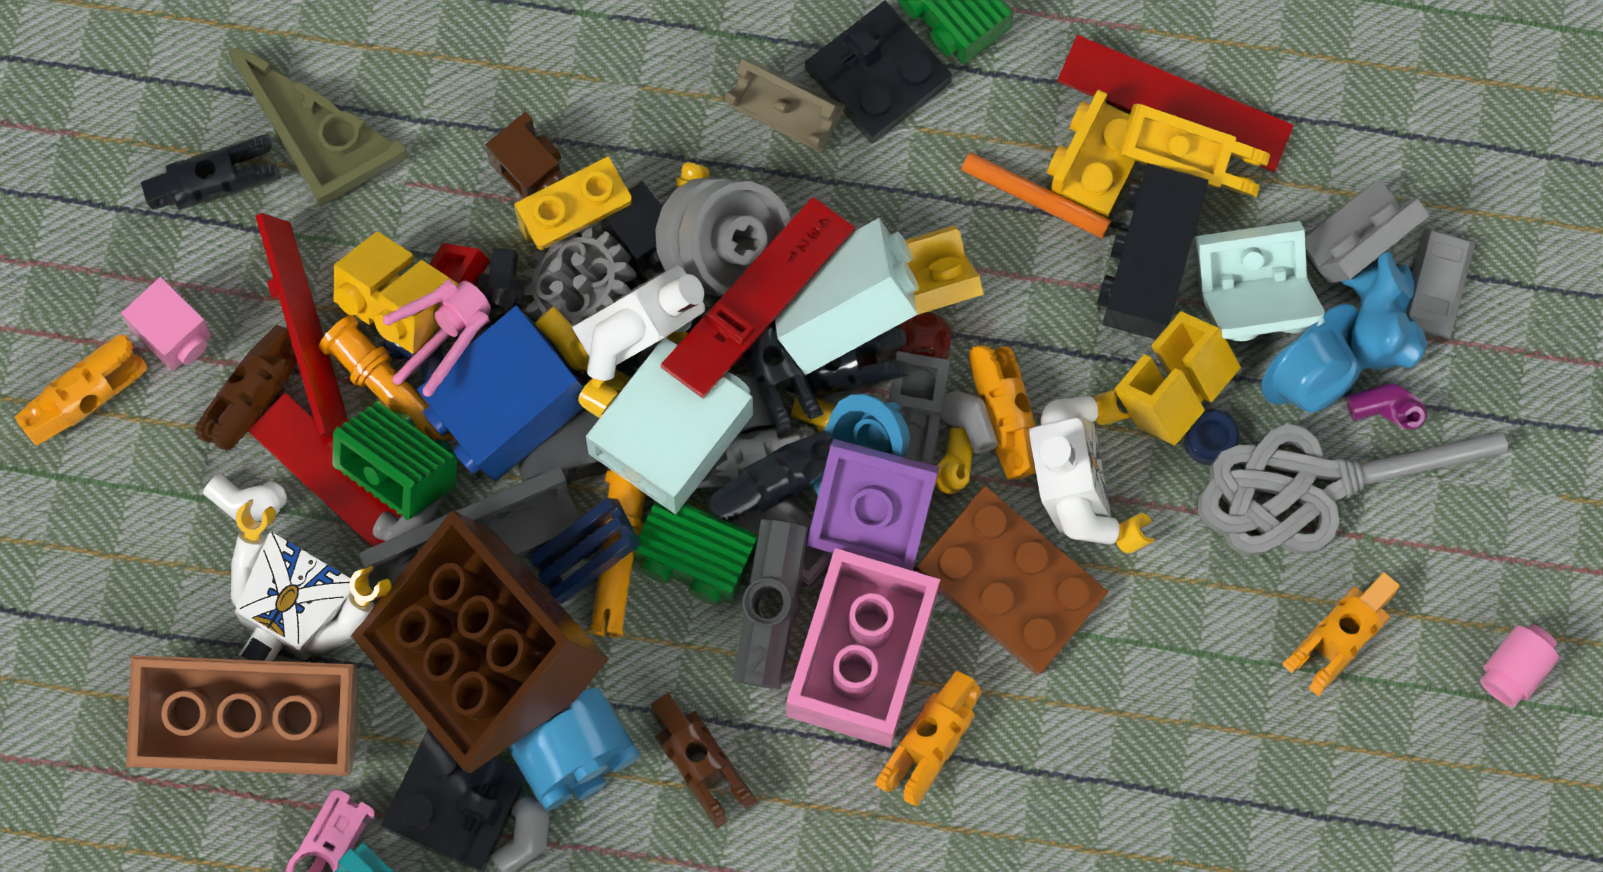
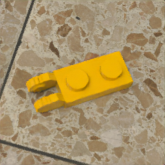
(1188, 148)

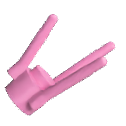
(461, 311)

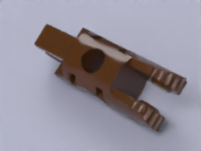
(248, 390)
(688, 736)

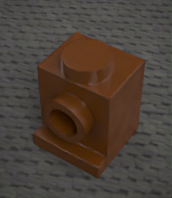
(523, 159)

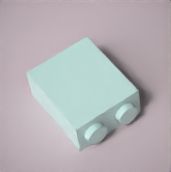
(850, 299)
(665, 433)

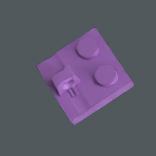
(872, 504)

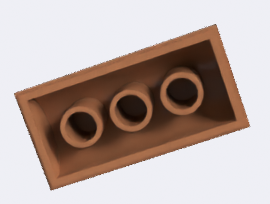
(242, 715)

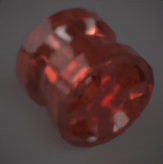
(927, 332)

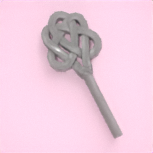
(1246, 515)

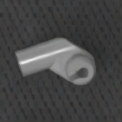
(970, 413)
(390, 526)
(529, 835)

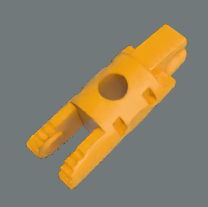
(81, 389)
(1008, 406)
(1361, 615)
(931, 738)

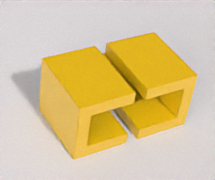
(371, 288)
(1197, 369)

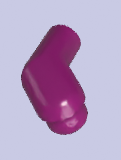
(1391, 403)

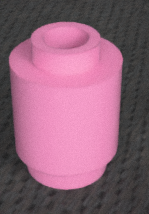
(1520, 664)

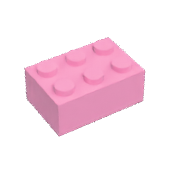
(862, 647)

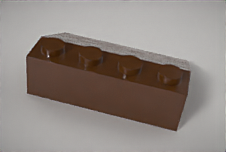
(477, 643)

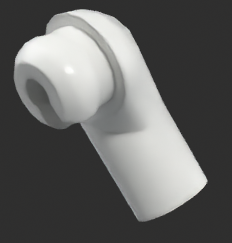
(231, 498)

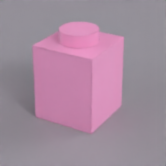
(167, 325)

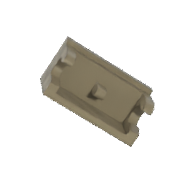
(784, 104)

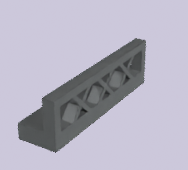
(520, 515)

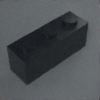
(1152, 251)

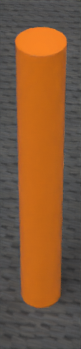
(1036, 195)

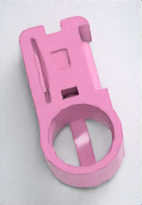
(333, 831)

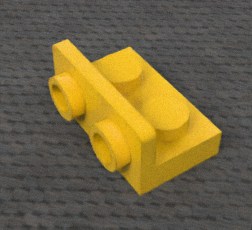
(1090, 168)
(572, 204)
(942, 270)

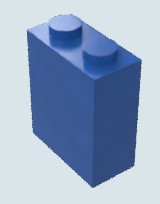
(504, 396)

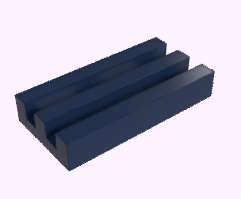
(571, 536)

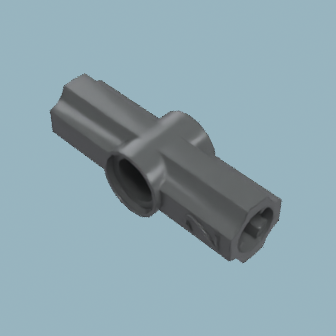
(775, 567)

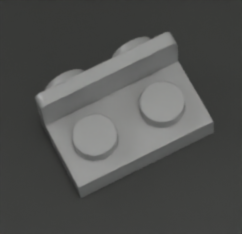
(1361, 232)

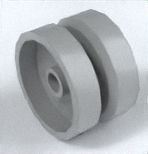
(718, 229)

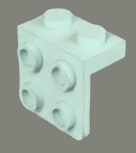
(1257, 281)

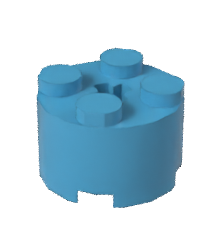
(574, 750)

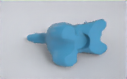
(1383, 331)

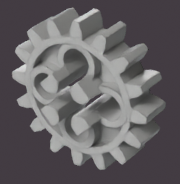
(590, 255)

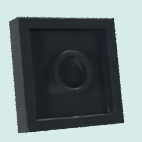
(878, 71)
(454, 809)

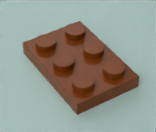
(1011, 580)

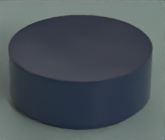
(1211, 435)

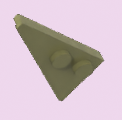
(325, 144)

